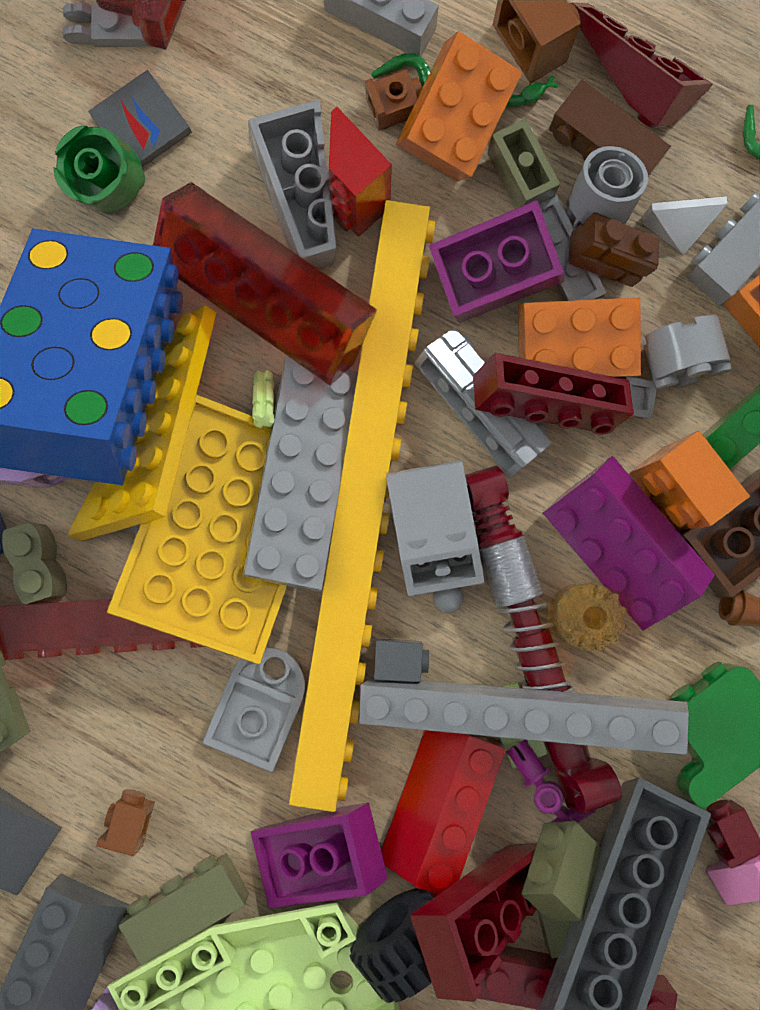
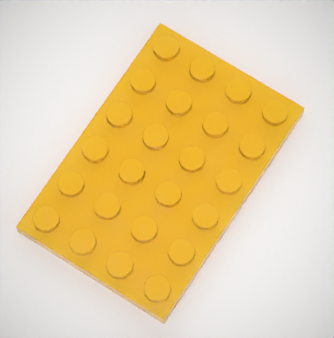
(192, 562)

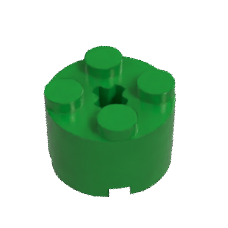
(98, 169)

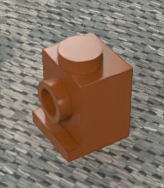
(386, 107)
(127, 823)

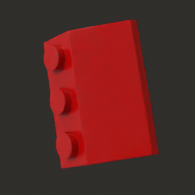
(357, 176)

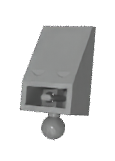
(435, 532)

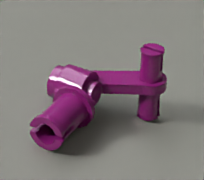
(548, 794)

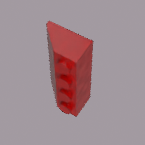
(441, 808)

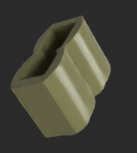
(33, 555)

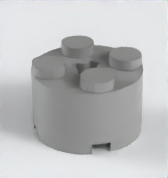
(686, 351)

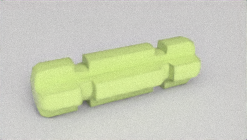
(263, 399)

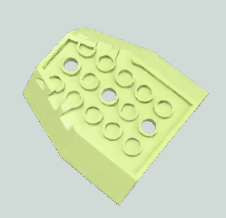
(256, 965)

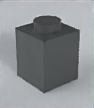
(400, 660)

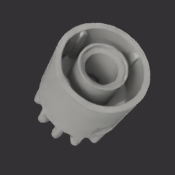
(608, 185)

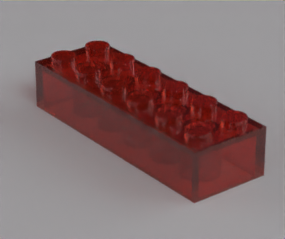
(263, 283)

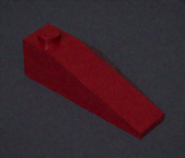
(650, 83)

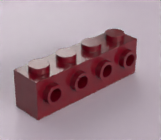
(551, 394)

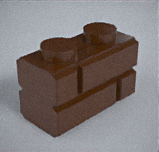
(613, 250)

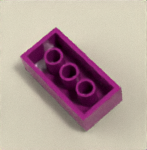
(629, 544)

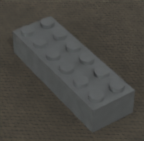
(632, 903)

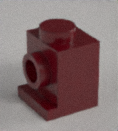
(732, 833)

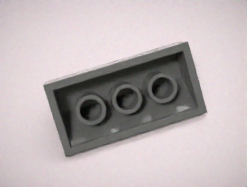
(63, 948)

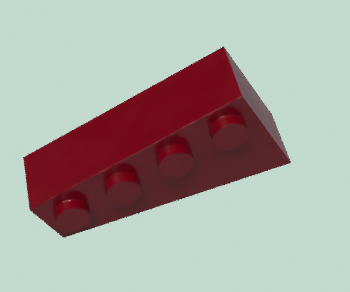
(474, 922)

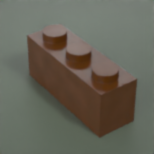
(593, 121)

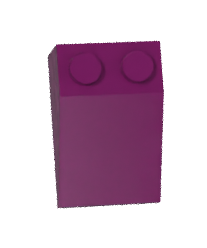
(320, 857)

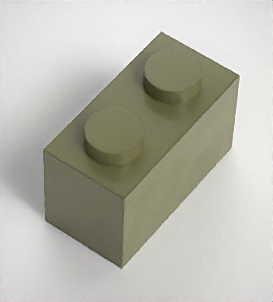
(522, 164)
(562, 871)

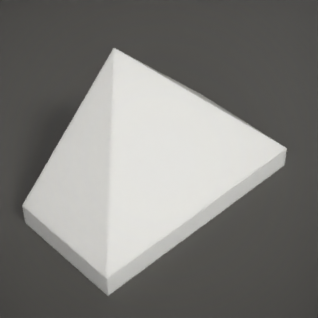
(682, 221)

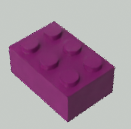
(497, 262)

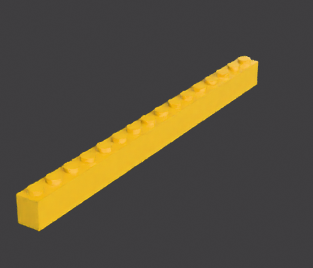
(359, 509)

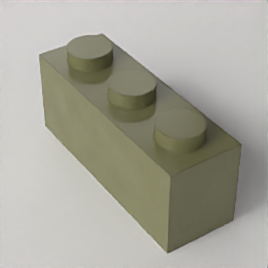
(183, 908)

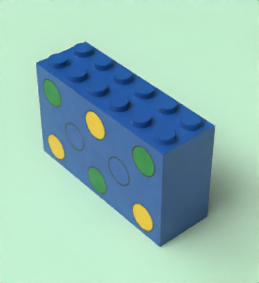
(82, 353)

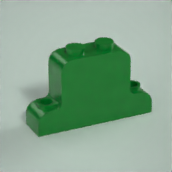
(720, 732)

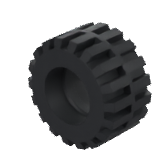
(389, 950)

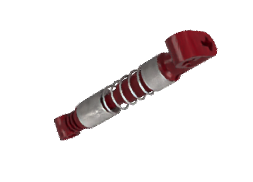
(513, 581)

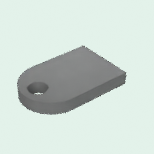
(257, 710)

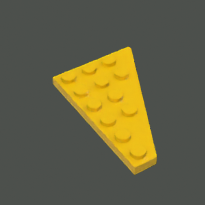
(151, 482)

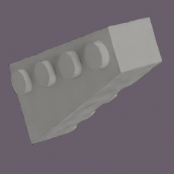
(295, 173)

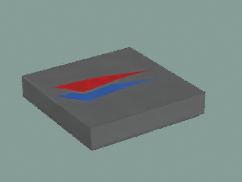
(142, 117)

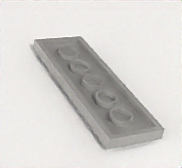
(300, 479)

